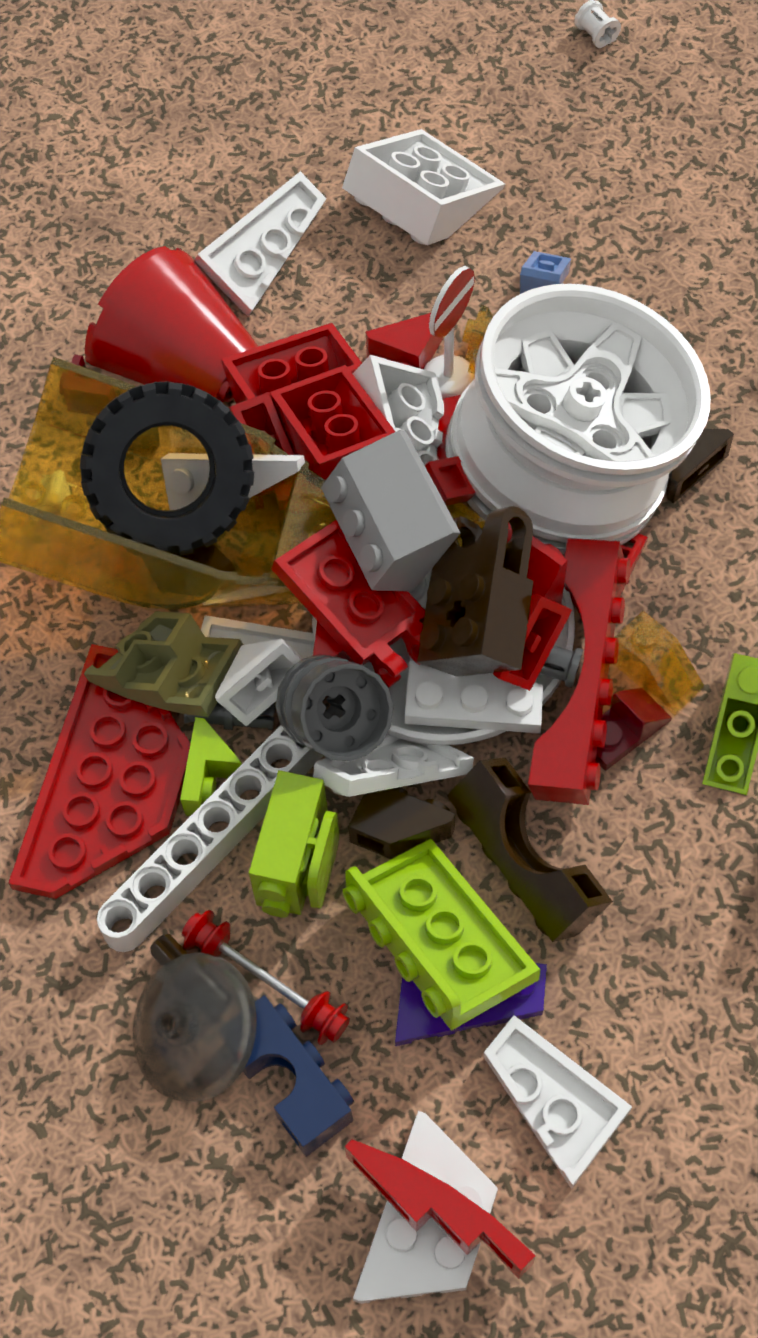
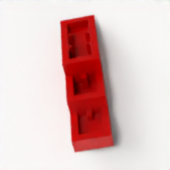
(422, 1196)

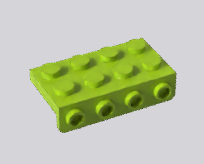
(440, 933)

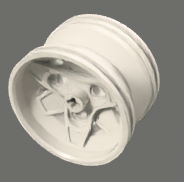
(578, 412)

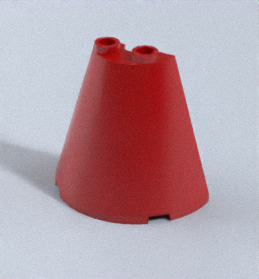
(166, 325)

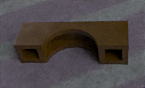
(494, 806)

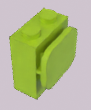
(294, 847)

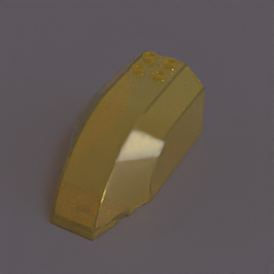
(56, 536)

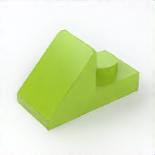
(207, 759)

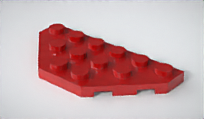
(105, 789)

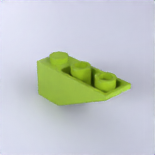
(736, 729)

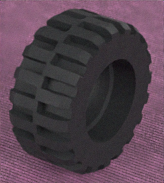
(181, 407)

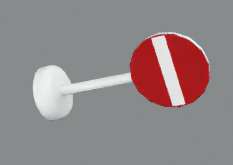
(447, 310)

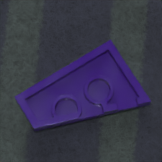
(418, 1023)

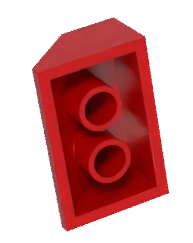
(287, 362)
(328, 418)

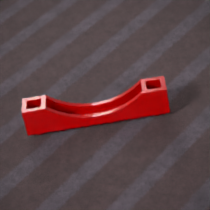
(565, 754)

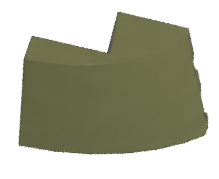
(168, 665)

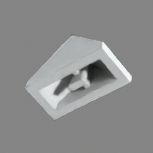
(255, 678)

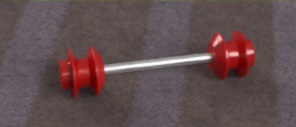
(316, 1013)

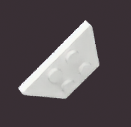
(427, 1260)

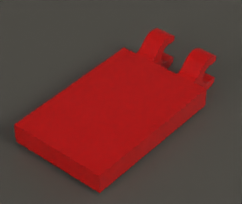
(337, 595)

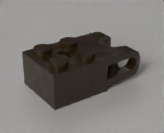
(480, 598)

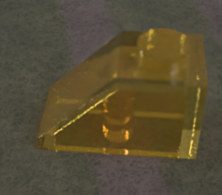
(657, 663)

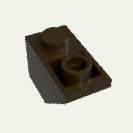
(396, 822)

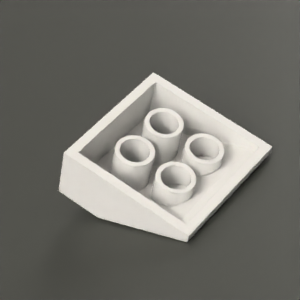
(419, 184)

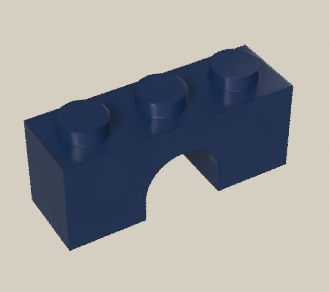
(315, 1106)

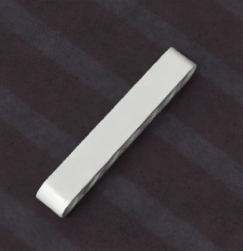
(195, 838)

